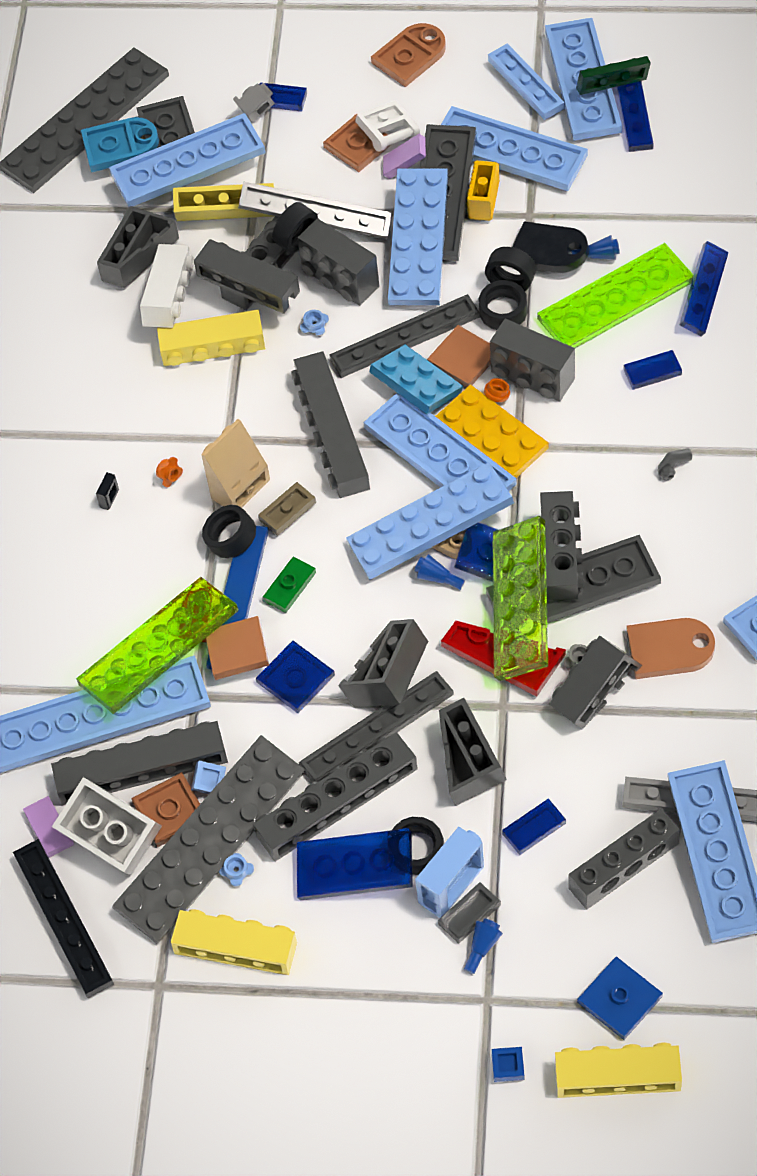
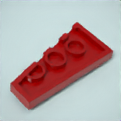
(477, 646)

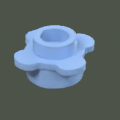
(311, 317)
(236, 861)

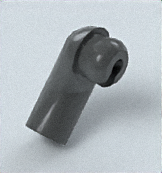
(667, 465)

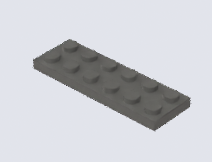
(452, 150)
(607, 575)

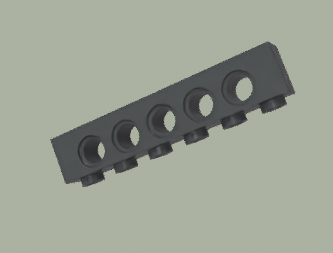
(329, 809)

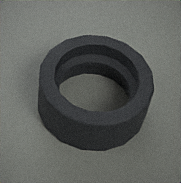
(292, 225)
(511, 258)
(498, 290)
(219, 521)
(425, 826)

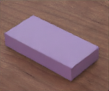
(404, 156)
(42, 817)

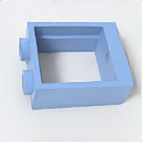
(450, 871)

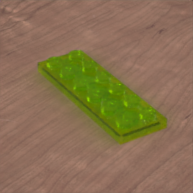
(616, 297)
(520, 599)
(157, 645)

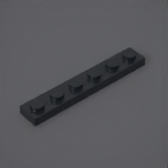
(63, 918)

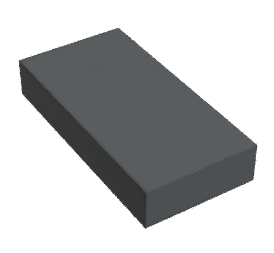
(473, 907)

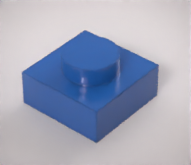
(508, 1064)

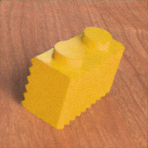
(483, 190)

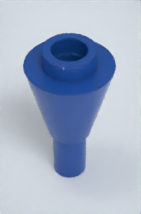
(603, 249)
(432, 570)
(485, 936)

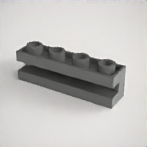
(246, 275)

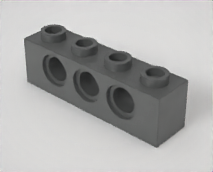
(264, 250)
(555, 508)
(623, 859)

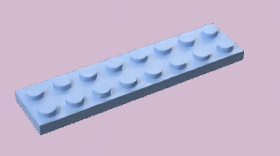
(82, 721)

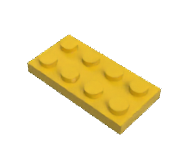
(493, 431)

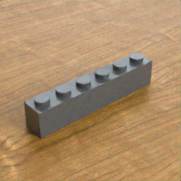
(331, 425)
(141, 761)

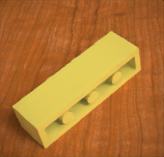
(211, 203)
(211, 338)
(234, 941)
(618, 1071)

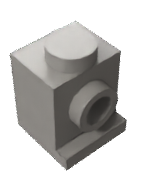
(255, 101)

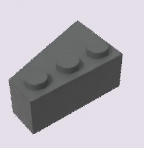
(135, 245)
(389, 666)
(592, 681)
(468, 755)

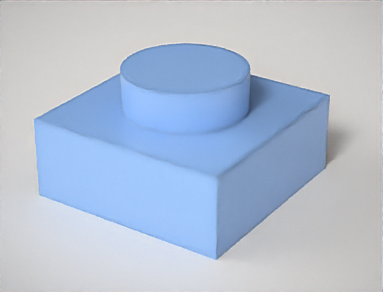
(207, 776)

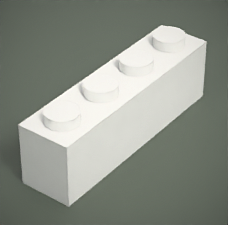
(166, 286)

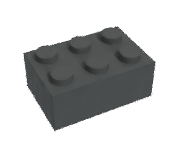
(338, 262)
(532, 360)

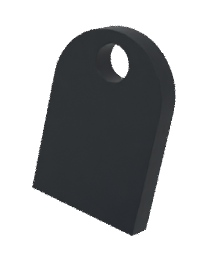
(552, 246)

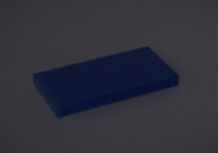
(354, 864)

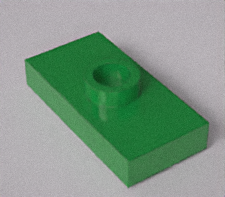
(289, 584)

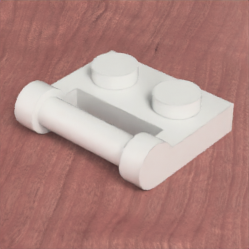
(384, 119)

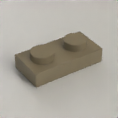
(287, 508)

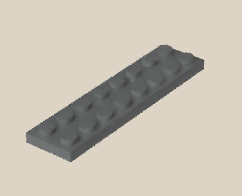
(100, 103)
(207, 839)

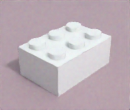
(106, 826)

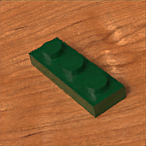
(613, 75)

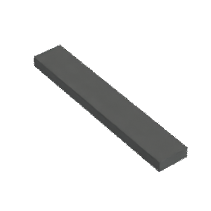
(409, 332)
(381, 723)

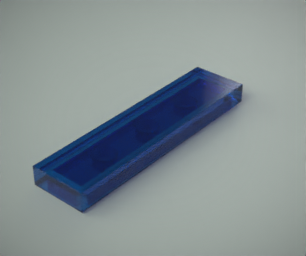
(635, 117)
(704, 288)

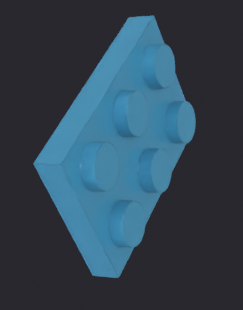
(416, 379)

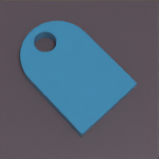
(118, 141)

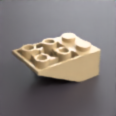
(234, 467)

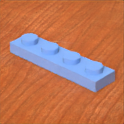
(526, 81)

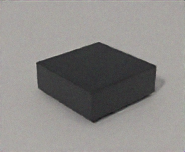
(107, 491)

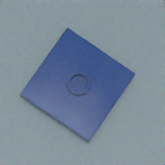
(620, 998)

